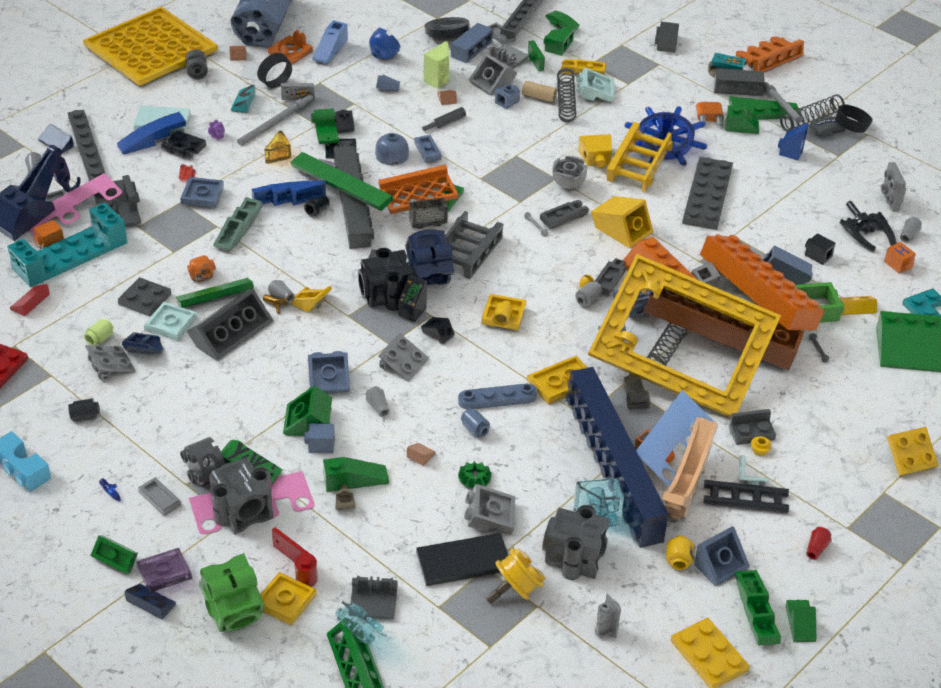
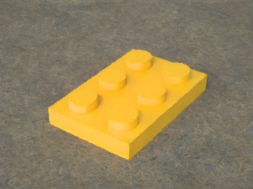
(709, 653)

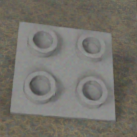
(507, 54)
(402, 357)
(108, 359)

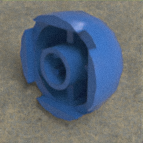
(383, 45)

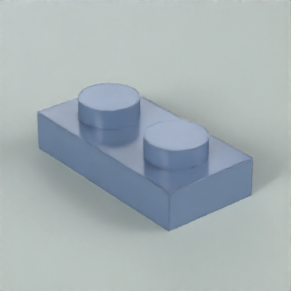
(427, 148)

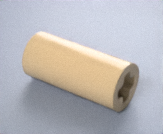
(539, 91)

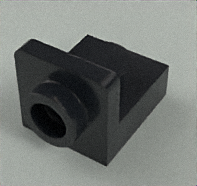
(344, 121)
(439, 327)

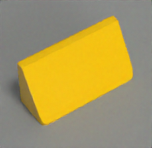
(859, 305)

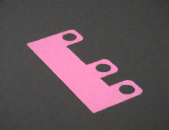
(285, 486)

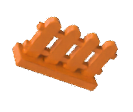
(772, 53)

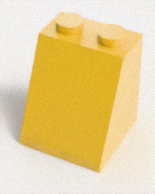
(623, 219)

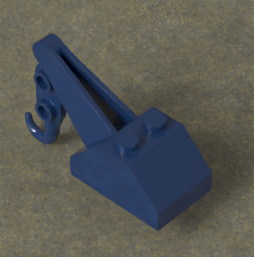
(27, 204)

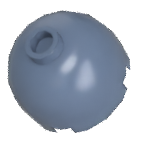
(391, 149)

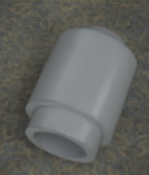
(588, 294)

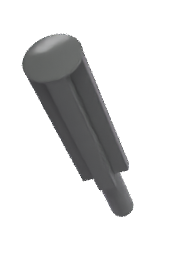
(446, 119)

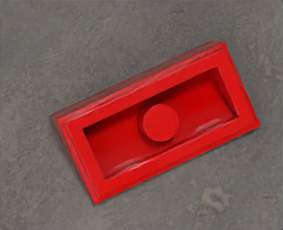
(31, 299)

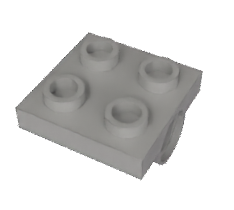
(893, 186)

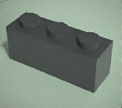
(739, 82)

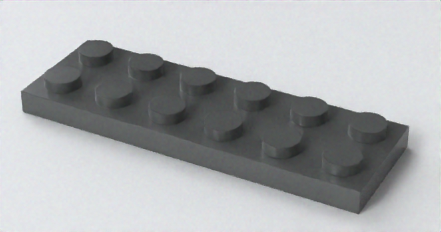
(707, 193)

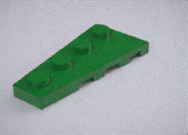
(762, 108)

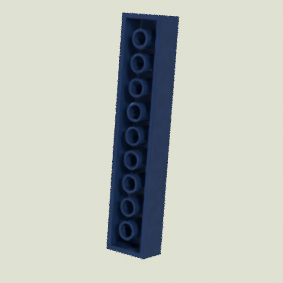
(617, 456)

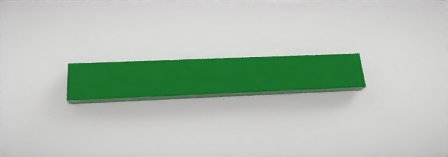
(342, 181)

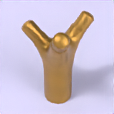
(276, 302)

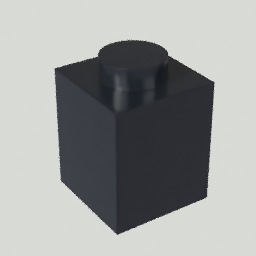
(819, 248)

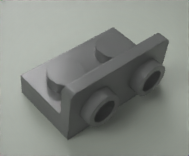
(751, 424)

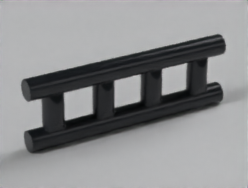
(756, 491)

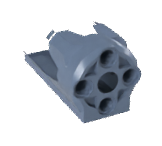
(265, 14)

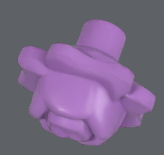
(216, 129)

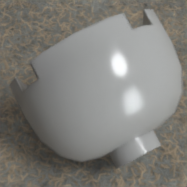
(569, 172)

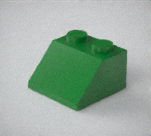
(307, 408)

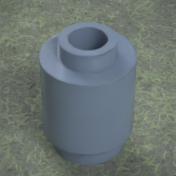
(475, 422)

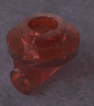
(186, 172)

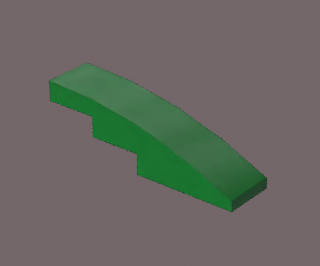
(757, 607)

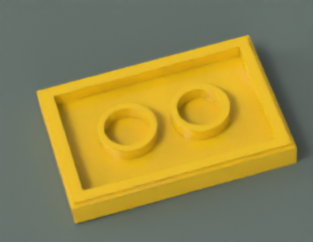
(552, 380)

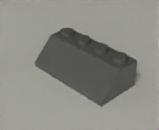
(230, 325)

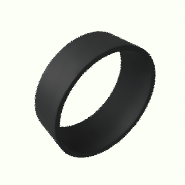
(268, 63)
(863, 118)

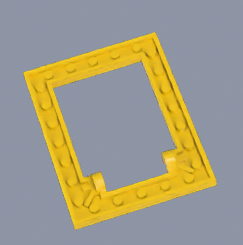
(652, 276)

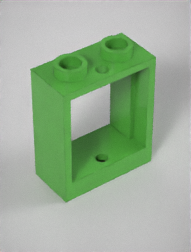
(825, 290)

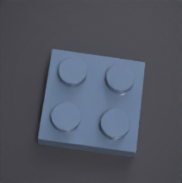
(202, 192)

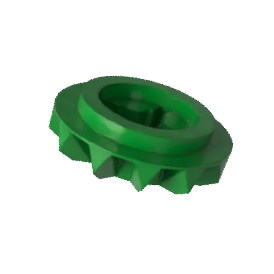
(466, 474)

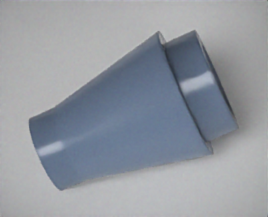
(387, 83)

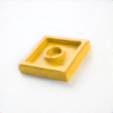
(286, 598)

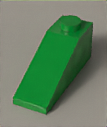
(352, 473)

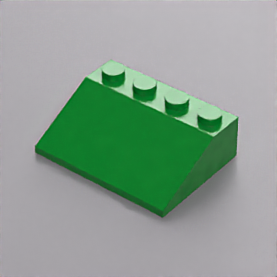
(909, 341)

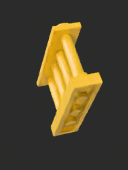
(628, 146)

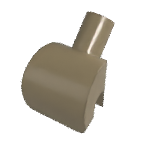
(344, 498)

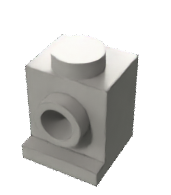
(707, 273)

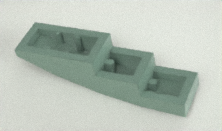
(237, 225)

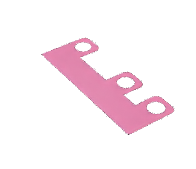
(66, 202)

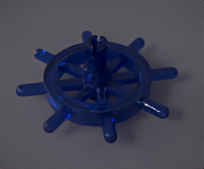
(665, 123)

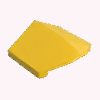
(309, 298)

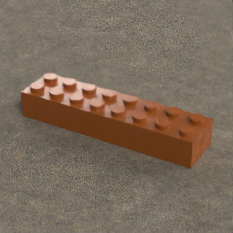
(721, 327)

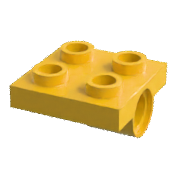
(504, 312)
(912, 451)

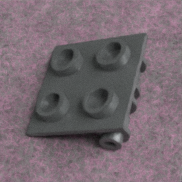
(375, 596)

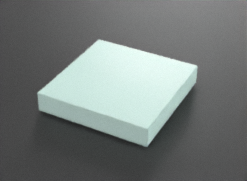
(170, 321)

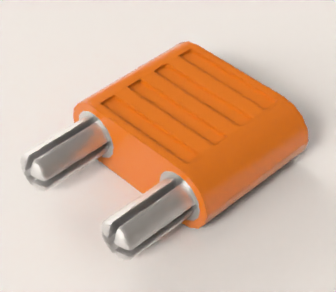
(710, 112)

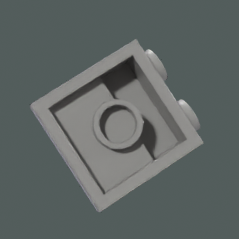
(490, 509)

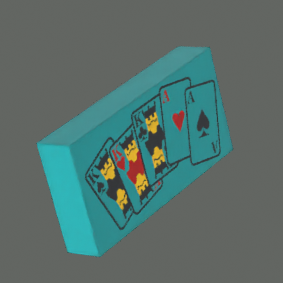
(728, 61)

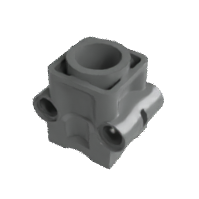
(241, 495)
(576, 541)

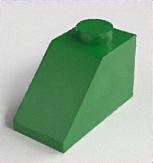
(559, 40)
(740, 120)

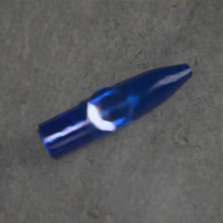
(110, 489)

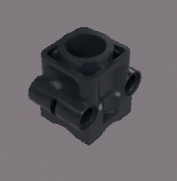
(384, 278)

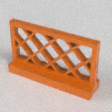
(416, 182)

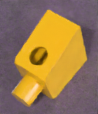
(596, 149)

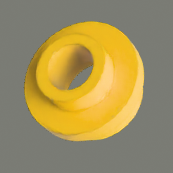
(761, 445)

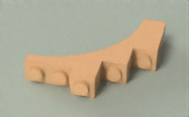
(694, 462)

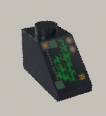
(413, 298)

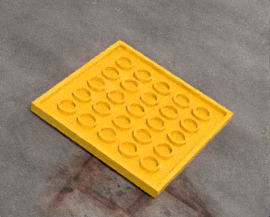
(149, 45)

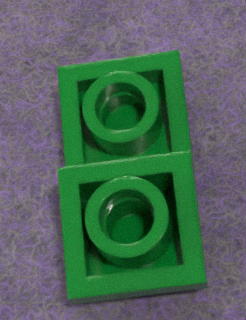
(558, 18)

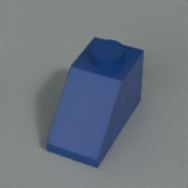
(793, 142)

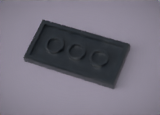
(461, 559)

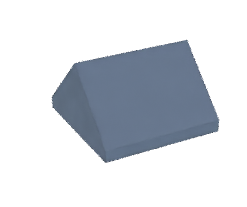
(721, 556)

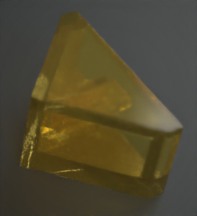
(278, 149)

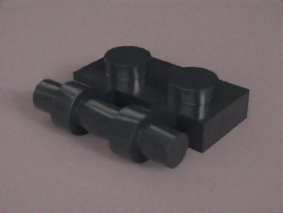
(184, 144)

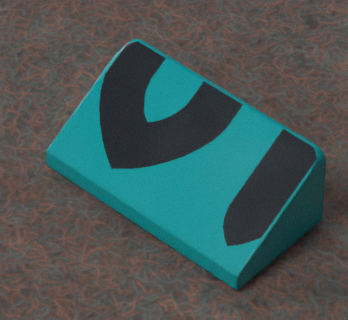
(244, 99)

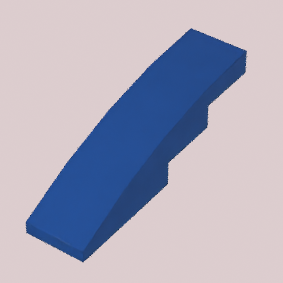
(146, 135)
(293, 192)

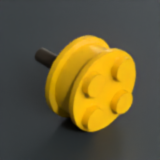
(518, 574)

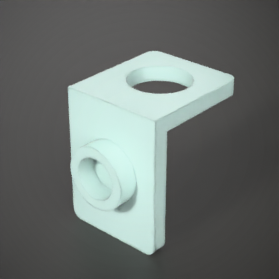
(750, 480)

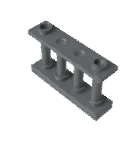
(485, 245)

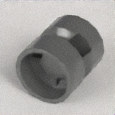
(196, 64)

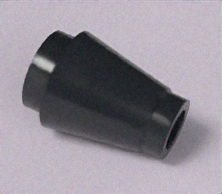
(316, 205)

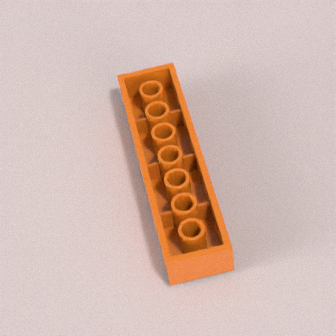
(762, 282)

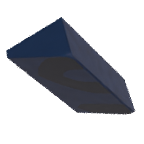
(151, 602)

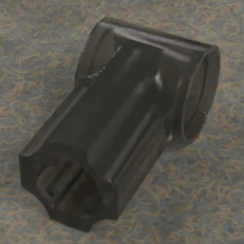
(636, 395)

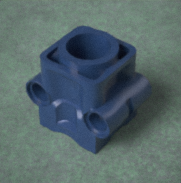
(430, 256)

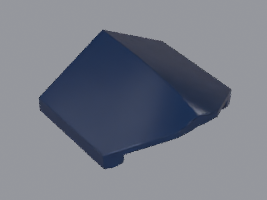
(142, 343)

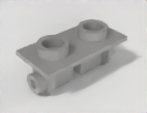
(608, 618)

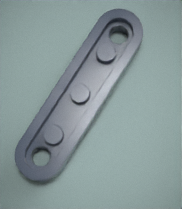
(497, 396)

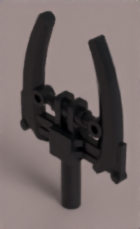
(863, 223)

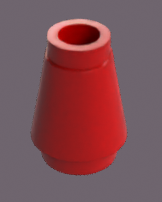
(818, 542)

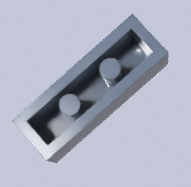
(471, 43)

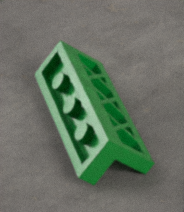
(360, 654)

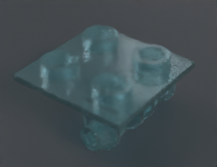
(366, 627)

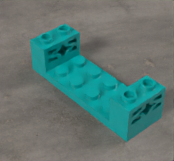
(105, 235)

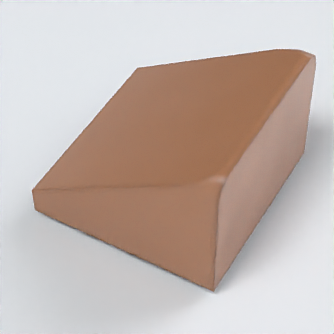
(447, 97)
(419, 453)

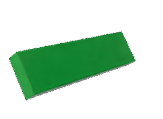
(214, 292)

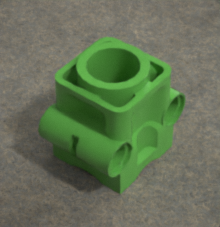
(231, 594)

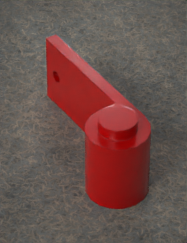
(304, 561)

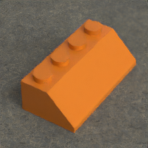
(653, 250)

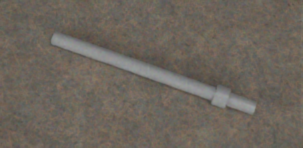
(771, 91)
(297, 105)

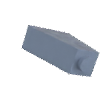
(789, 265)

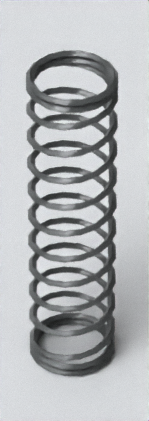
(572, 94)
(831, 102)
(652, 354)

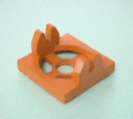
(297, 40)

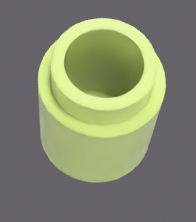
(98, 332)

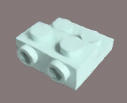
(595, 85)

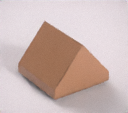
(238, 52)

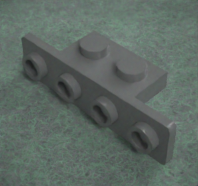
(127, 201)

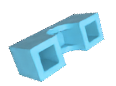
(29, 471)

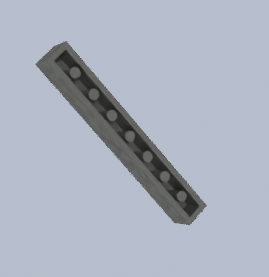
(355, 212)

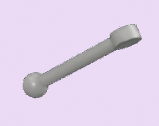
(544, 232)

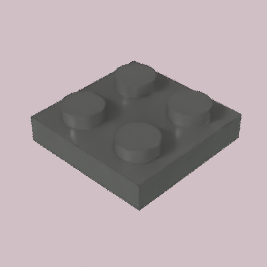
(144, 296)

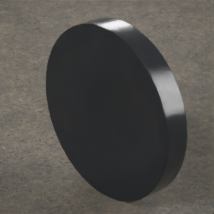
(447, 26)

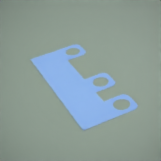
(668, 432)

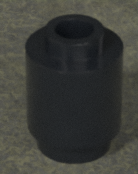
(84, 409)

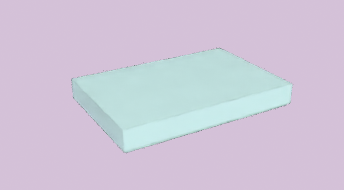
(150, 113)

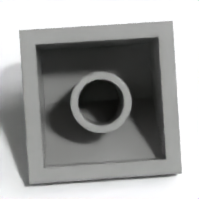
(492, 74)

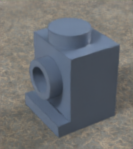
(509, 93)

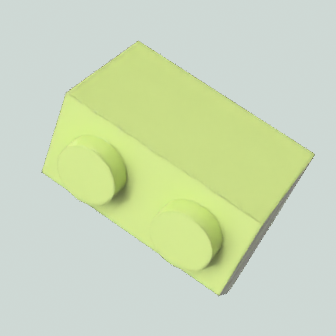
(437, 66)

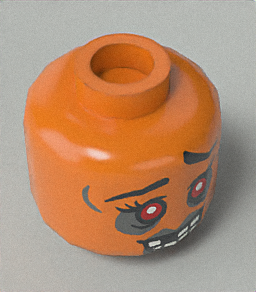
(201, 268)

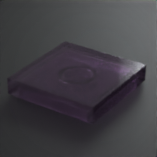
(164, 570)

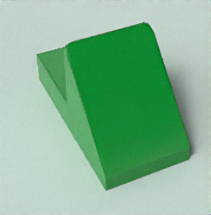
(801, 620)

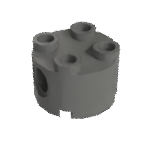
(202, 460)

